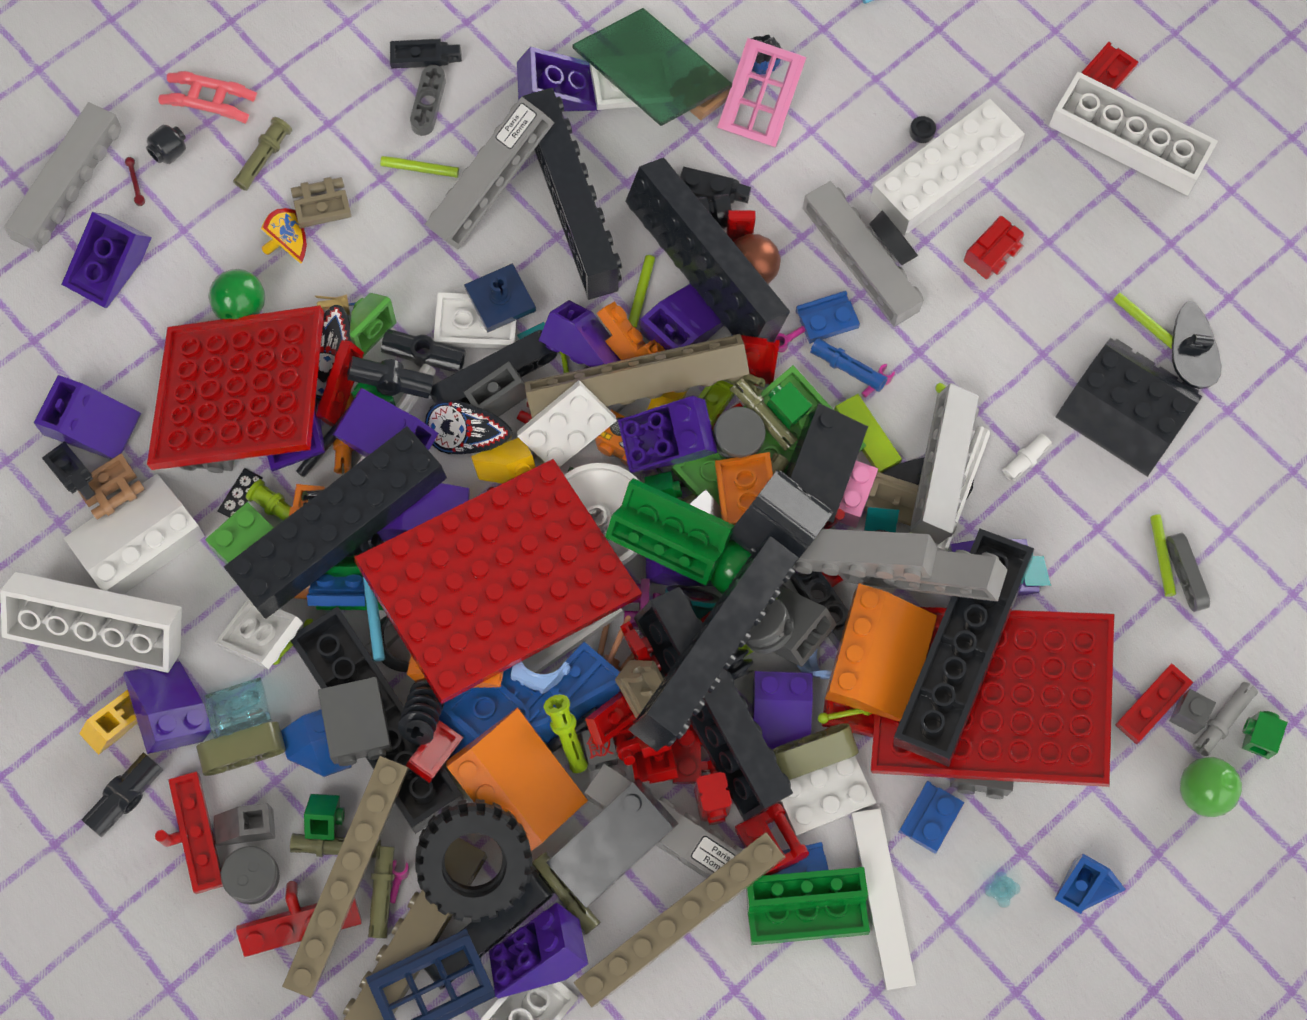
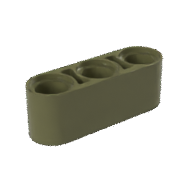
(240, 748)
(816, 751)

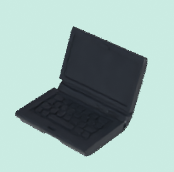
(784, 514)

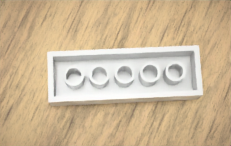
(1132, 133)
(947, 166)
(91, 622)

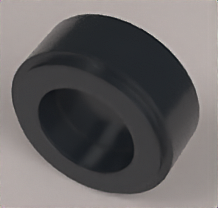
(922, 129)

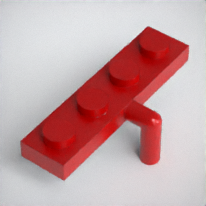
(194, 833)
(284, 927)

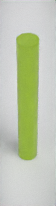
(419, 166)
(641, 290)
(1144, 319)
(1163, 556)

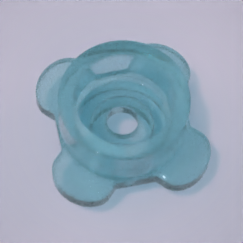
(1011, 889)

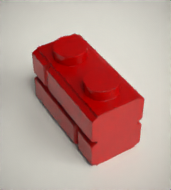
(993, 248)
(712, 798)

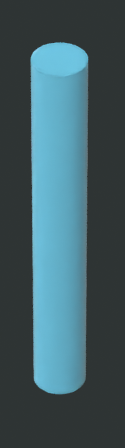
(374, 623)

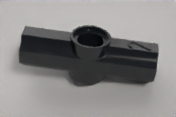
(407, 346)
(390, 377)
(122, 794)

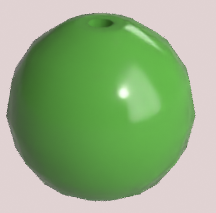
(1210, 787)

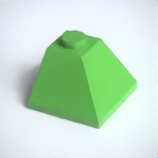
(370, 321)

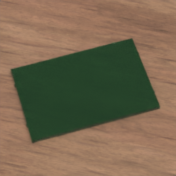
(652, 66)

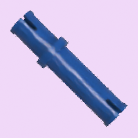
(842, 361)

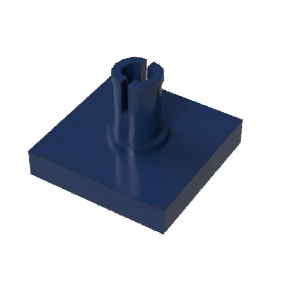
(500, 297)

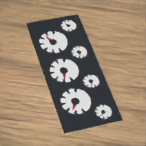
(237, 495)

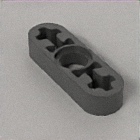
(425, 90)
(1188, 572)

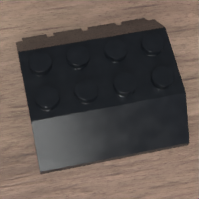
(1129, 406)

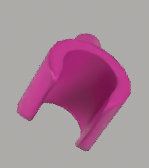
(788, 338)
(868, 390)
(397, 881)

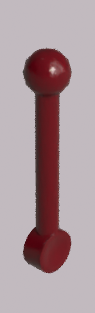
(138, 199)

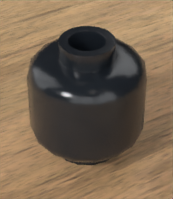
(166, 144)

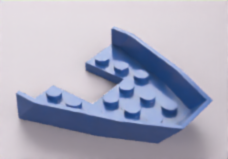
(586, 685)

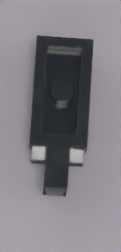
(423, 53)
(711, 184)
(69, 470)

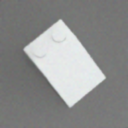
(541, 1003)

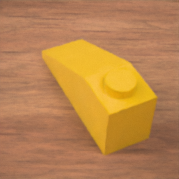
(109, 723)

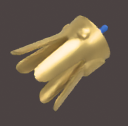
(341, 300)

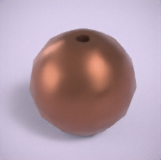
(761, 254)

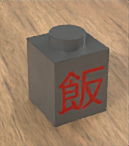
(1192, 711)
(598, 754)

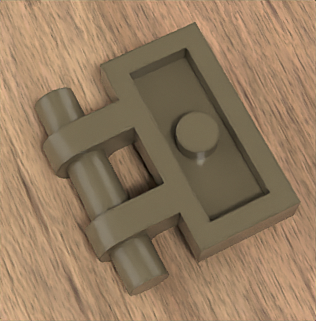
(323, 207)

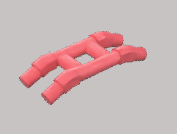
(217, 105)

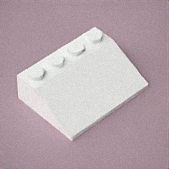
(135, 539)

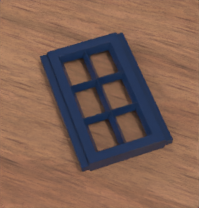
(423, 959)

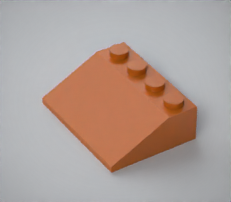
(880, 653)
(519, 773)

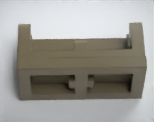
(893, 494)
(638, 683)

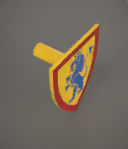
(285, 232)

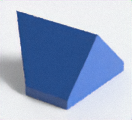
(1087, 884)

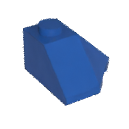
(308, 746)

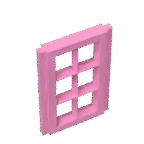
(784, 98)

